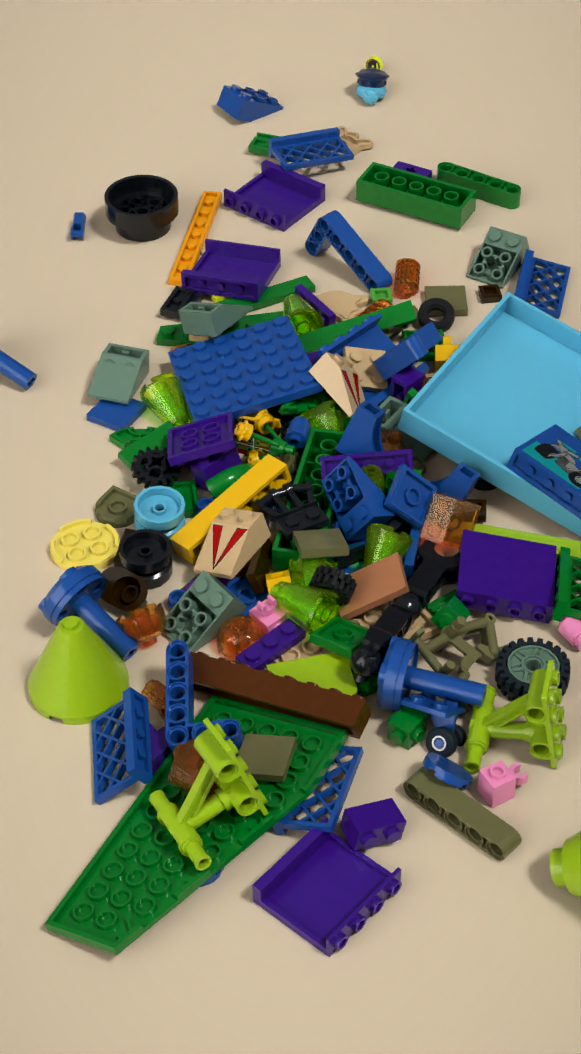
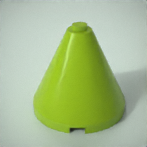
(76, 675)

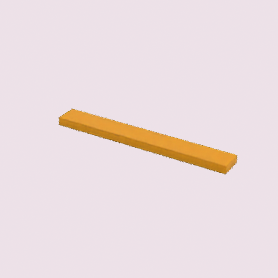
(196, 235)

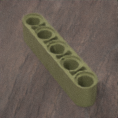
(462, 814)

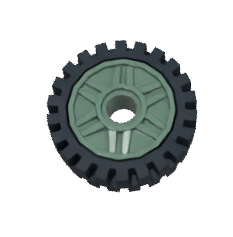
(519, 661)

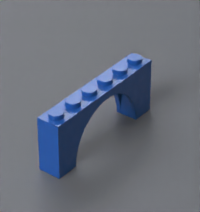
(364, 435)

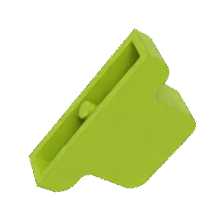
(325, 670)

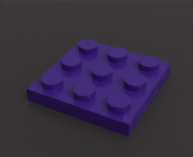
(201, 439)

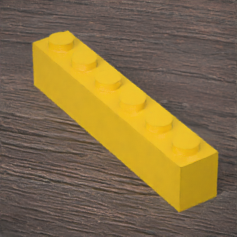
(253, 485)

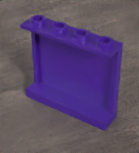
(276, 196)
(233, 270)
(506, 576)
(325, 889)

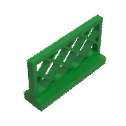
(566, 585)

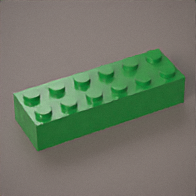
(416, 195)

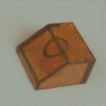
(448, 518)

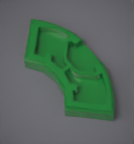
(129, 435)

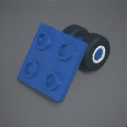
(443, 712)

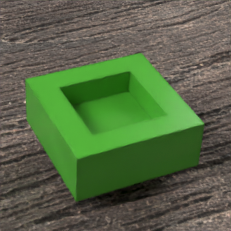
(381, 293)

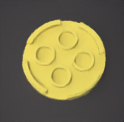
(84, 544)

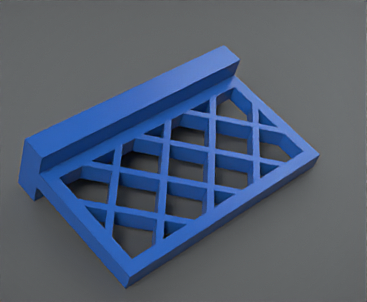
(315, 142)
(527, 282)
(135, 741)
(333, 808)

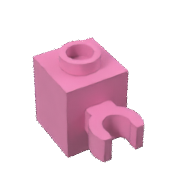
(268, 614)
(498, 782)

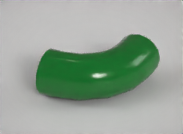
(224, 479)

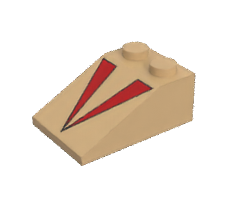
(339, 380)
(231, 542)

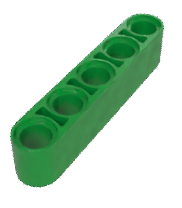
(487, 187)

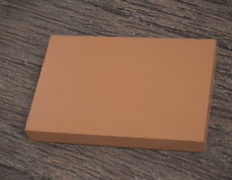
(376, 586)

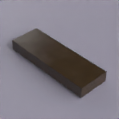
(259, 566)

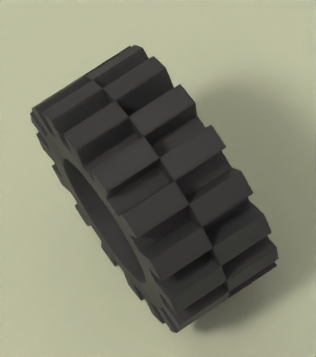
(334, 580)

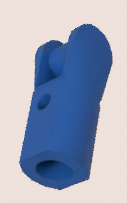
(78, 225)

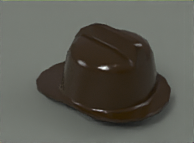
(124, 589)

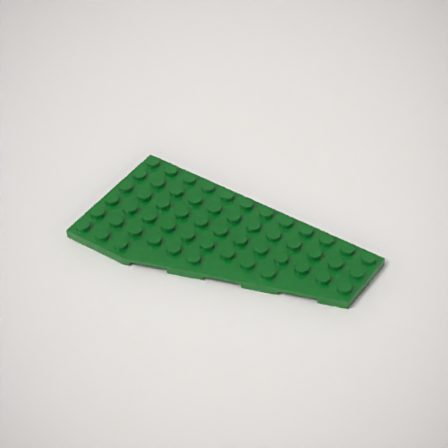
(139, 866)

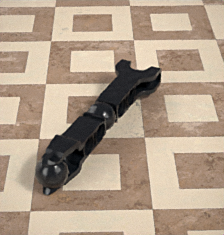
(430, 574)

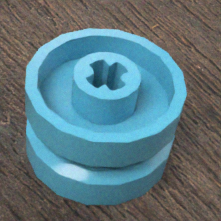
(160, 510)

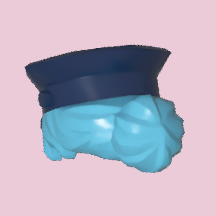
(371, 85)

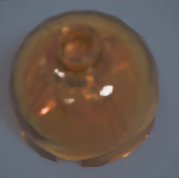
(144, 624)
(237, 634)

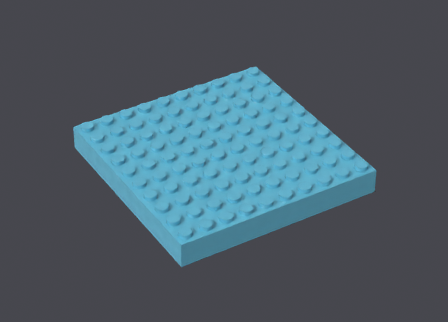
(500, 391)

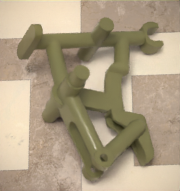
(453, 635)

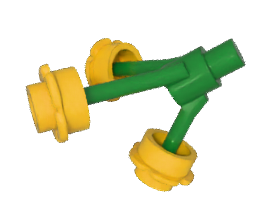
(264, 424)

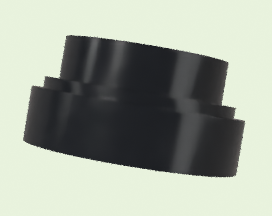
(142, 206)

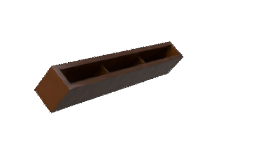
(280, 694)

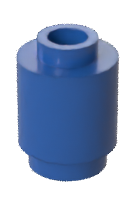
(298, 432)

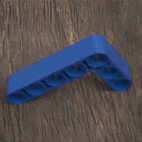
(336, 231)
(407, 351)
(181, 685)

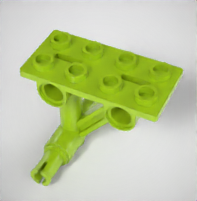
(542, 725)
(234, 790)

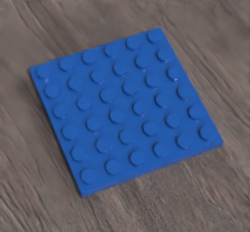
(244, 370)

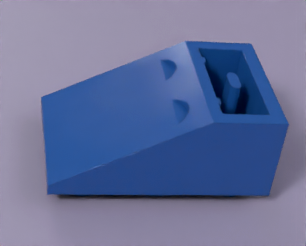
(247, 103)
(355, 499)

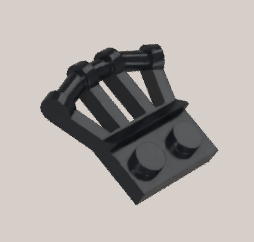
(301, 517)

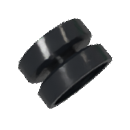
(147, 555)

